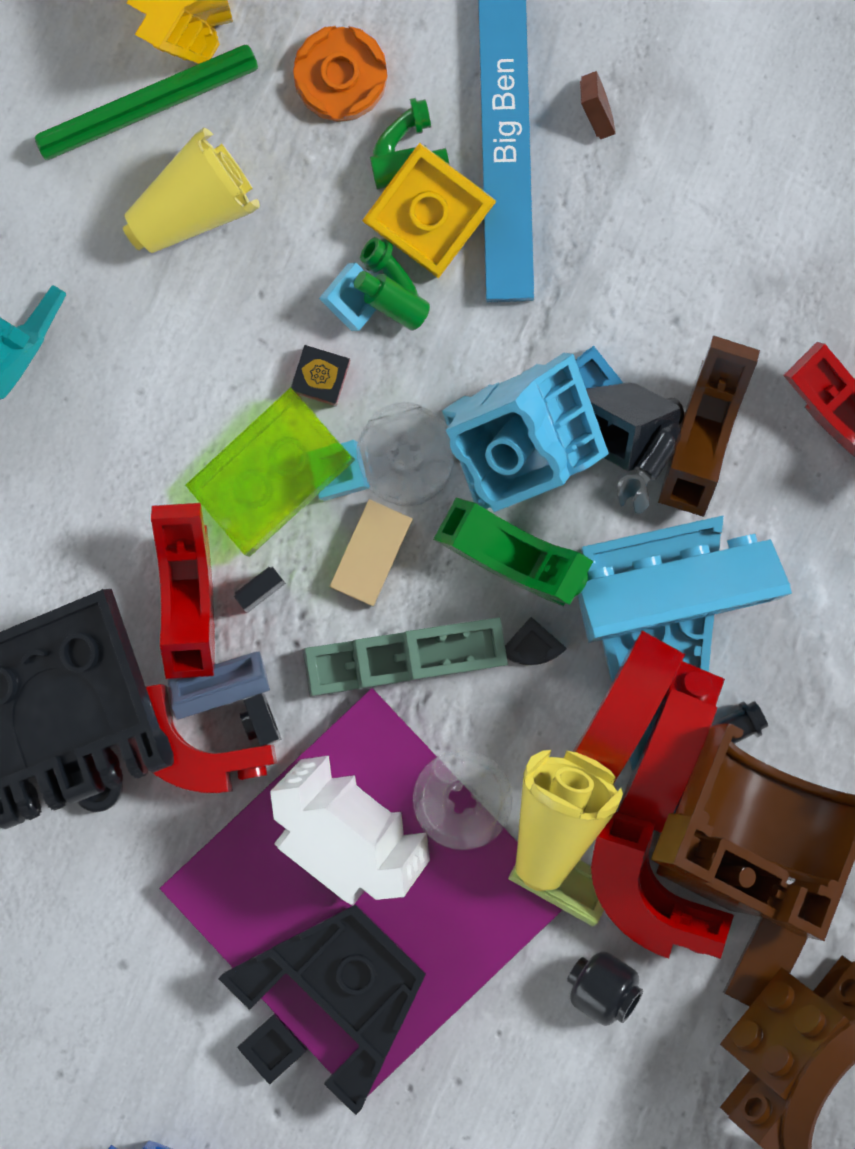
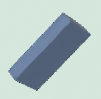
(231, 682)

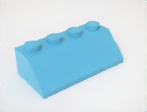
(681, 589)

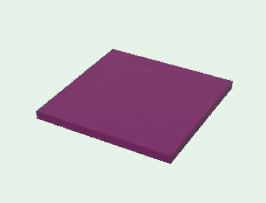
(454, 921)

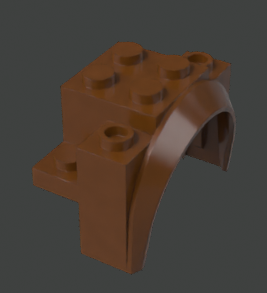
(795, 1055)

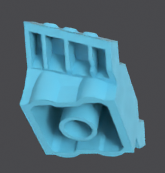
(525, 434)

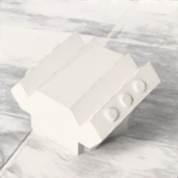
(345, 834)

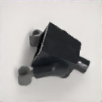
(638, 433)

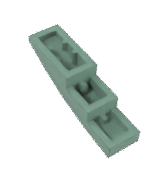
(405, 656)

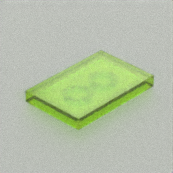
(269, 472)

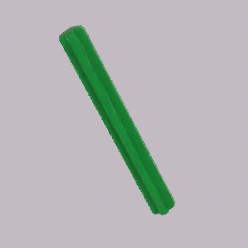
(146, 102)

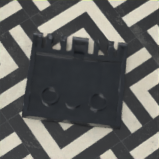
(66, 700)

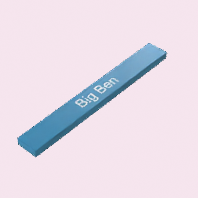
(506, 150)

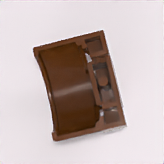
(752, 830)

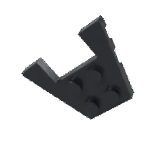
(353, 977)

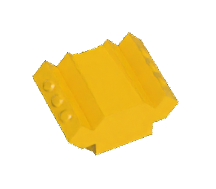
(183, 26)

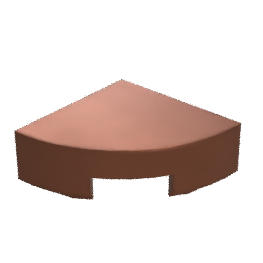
(596, 105)

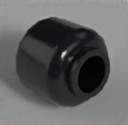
(604, 988)

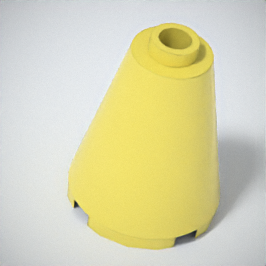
(189, 197)
(561, 815)

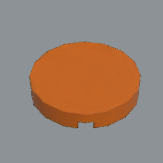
(340, 73)

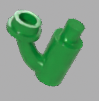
(387, 161)
(392, 291)

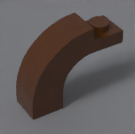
(708, 425)

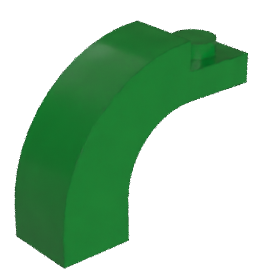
(513, 553)

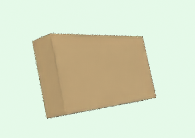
(371, 553)

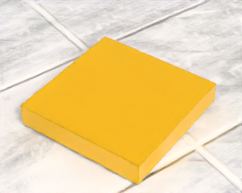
(429, 210)

